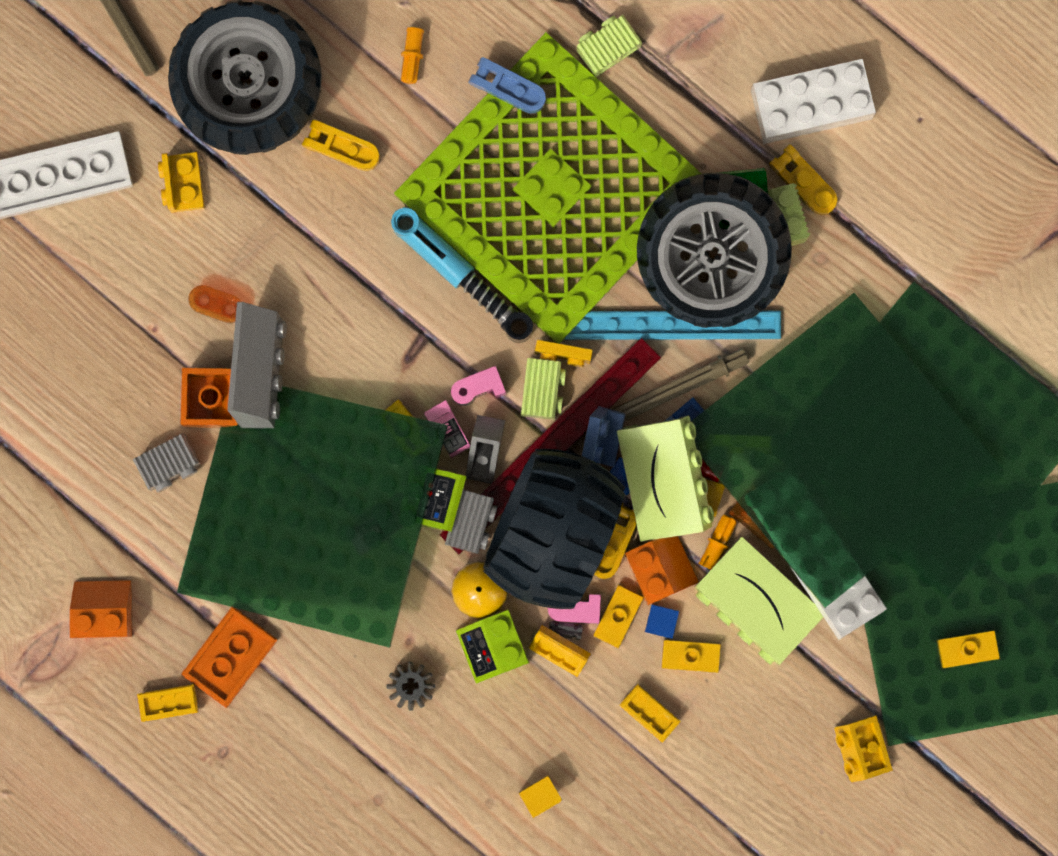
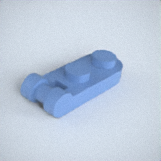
(508, 87)

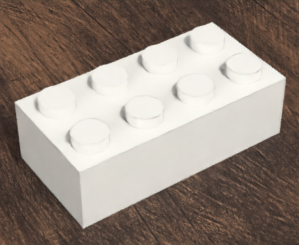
(813, 101)

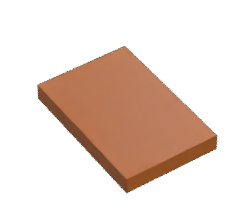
(229, 657)

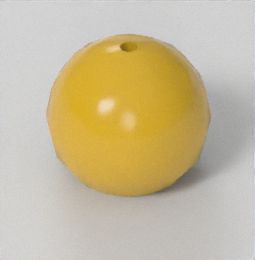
(476, 603)

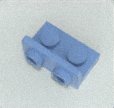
(601, 437)

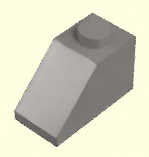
(484, 449)

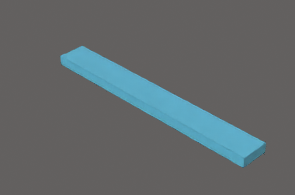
(663, 326)

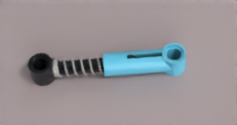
(459, 272)

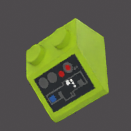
(444, 500)
(492, 646)

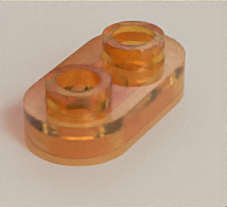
(217, 303)

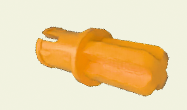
(412, 55)
(718, 542)

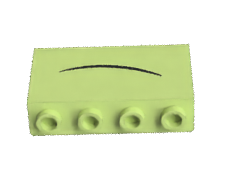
(665, 479)
(758, 602)

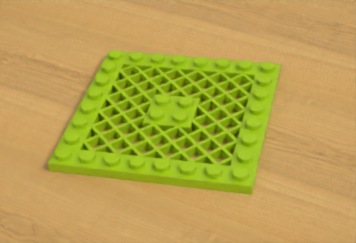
(547, 188)

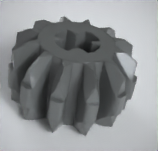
(417, 693)

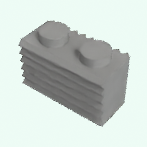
(167, 462)
(471, 521)

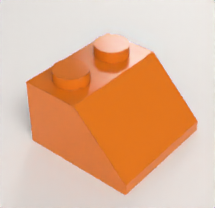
(205, 398)
(661, 568)
(101, 609)

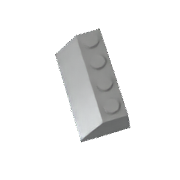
(256, 366)

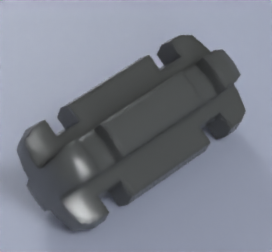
(567, 630)

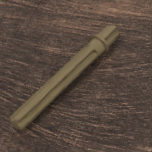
(131, 36)
(684, 384)

